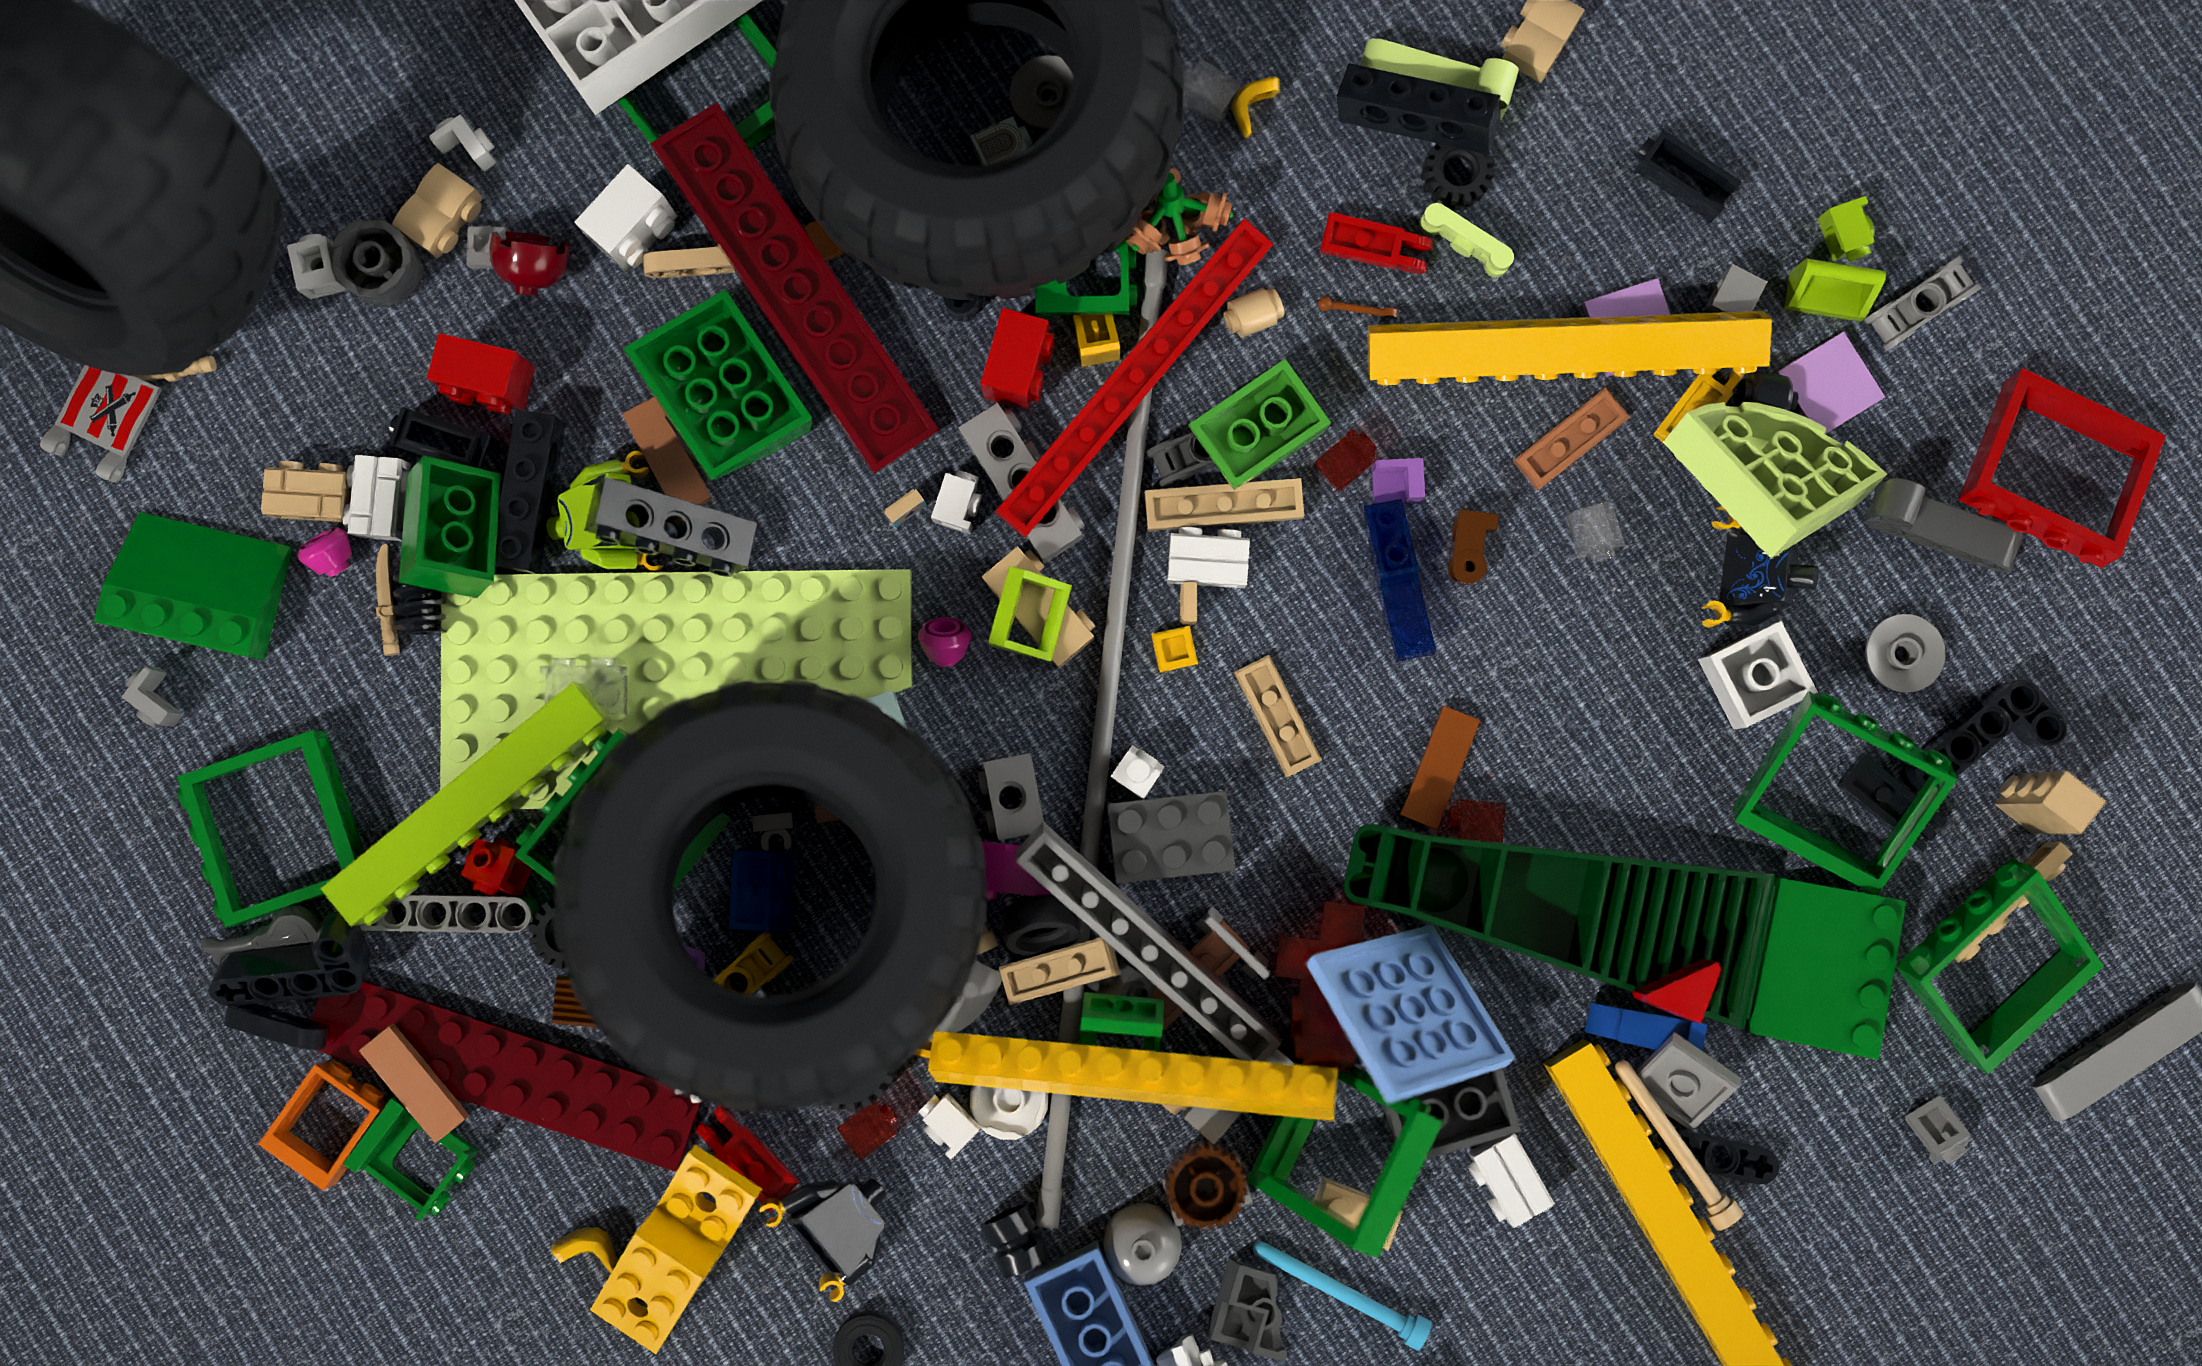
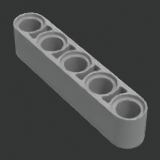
(458, 914)
(2121, 1052)

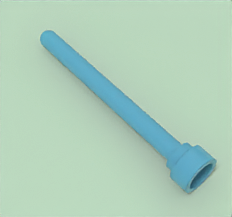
(1411, 1328)

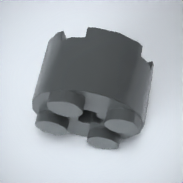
(380, 284)

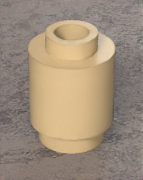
(1253, 312)

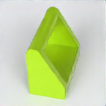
(1833, 289)
(1007, 610)

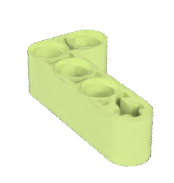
(1494, 77)

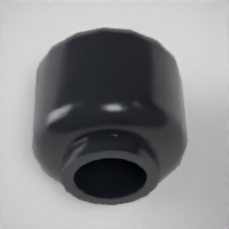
(1768, 390)

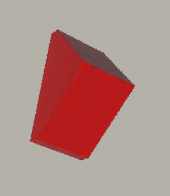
(1683, 991)

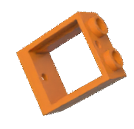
(297, 1153)

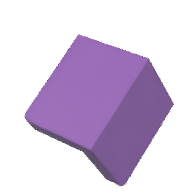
(1398, 480)

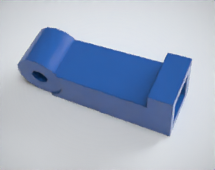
(1641, 1027)

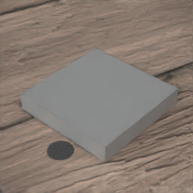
(1686, 1081)

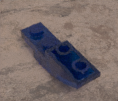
(1398, 580)

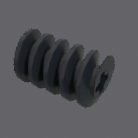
(417, 609)

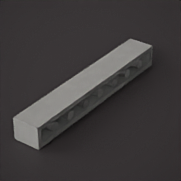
(1147, 945)

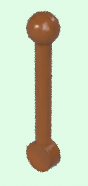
(1325, 304)

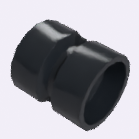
(1015, 1241)

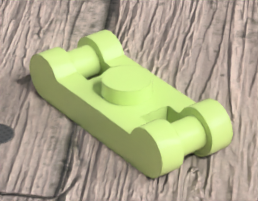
(1467, 238)

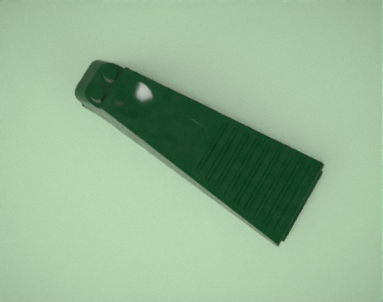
(1576, 909)

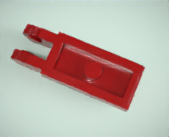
(1372, 243)
(749, 1157)

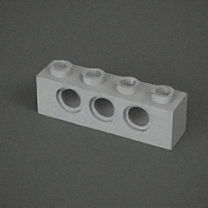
(981, 435)

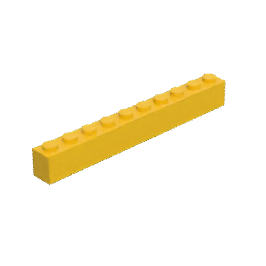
(1569, 346)
(1134, 1075)
(1662, 1207)

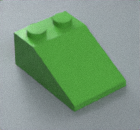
(1260, 425)

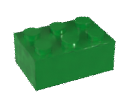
(450, 527)

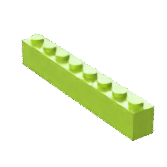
(467, 804)

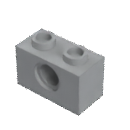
(1015, 772)

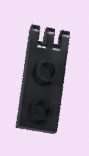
(1883, 796)

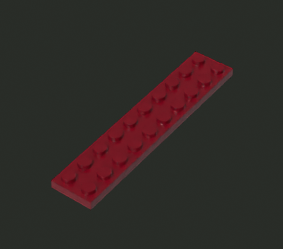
(794, 287)
(519, 1074)

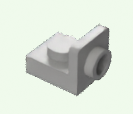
(1939, 1131)

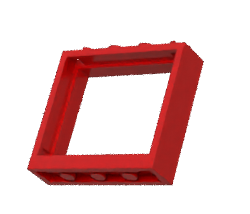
(2086, 418)

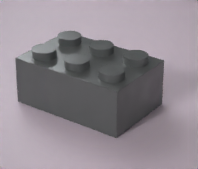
(1171, 837)
(1470, 1113)

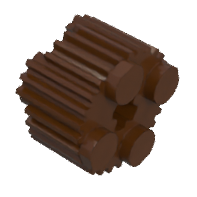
(1228, 1181)

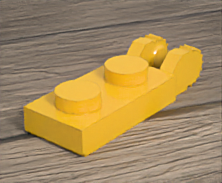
(1701, 392)

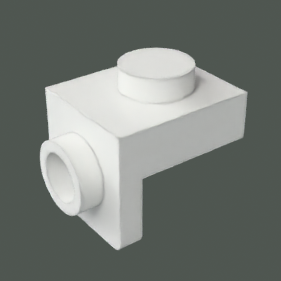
(457, 130)

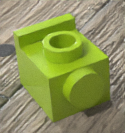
(1848, 230)

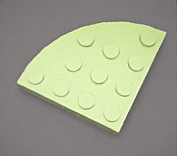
(1772, 469)

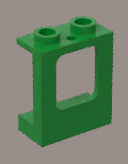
(1054, 299)
(1122, 1016)
(385, 1140)

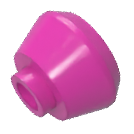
(327, 552)
(945, 640)

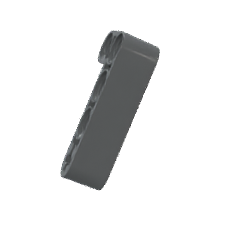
(1907, 514)

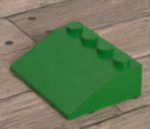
(719, 386)
(195, 586)
(1827, 968)

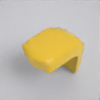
(1248, 94)
(586, 1240)

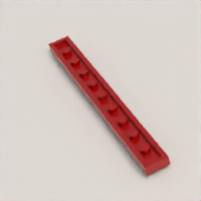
(1133, 378)

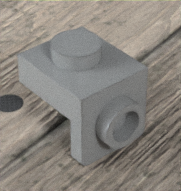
(151, 707)

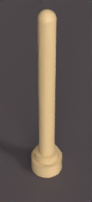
(1722, 1210)

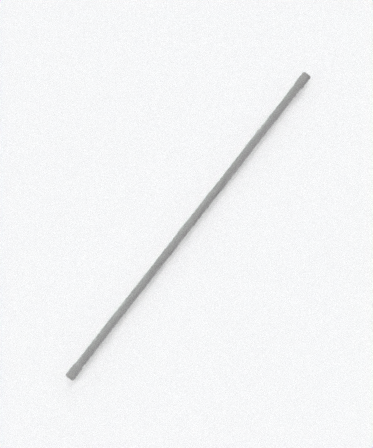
(1154, 283)

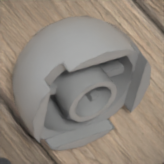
(1142, 1244)

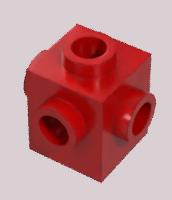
(496, 868)

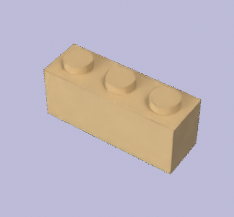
(1035, 605)
(2049, 802)

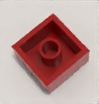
(1016, 359)
(480, 373)

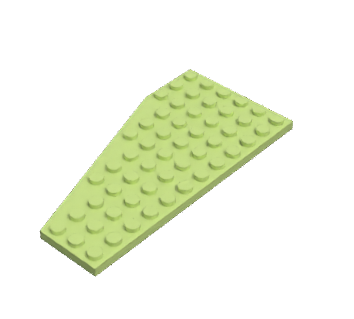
(673, 635)

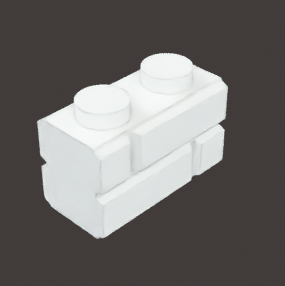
(376, 497)
(1208, 559)
(1510, 1179)

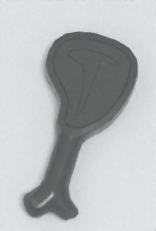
(289, 928)

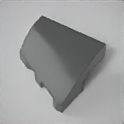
(1248, 1311)

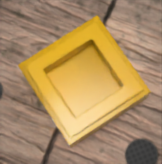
(1174, 649)

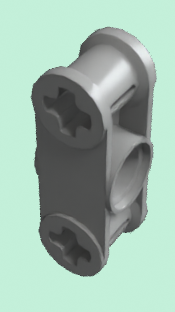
(1942, 290)

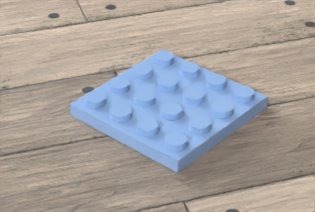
(1409, 1012)

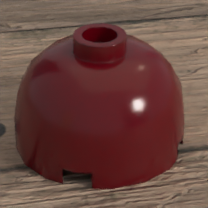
(528, 260)

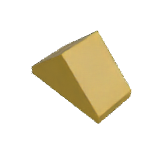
(1096, 339)

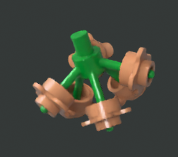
(1188, 216)

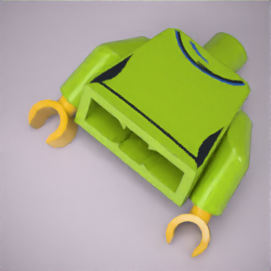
(574, 512)

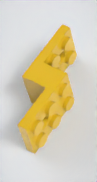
(675, 1249)

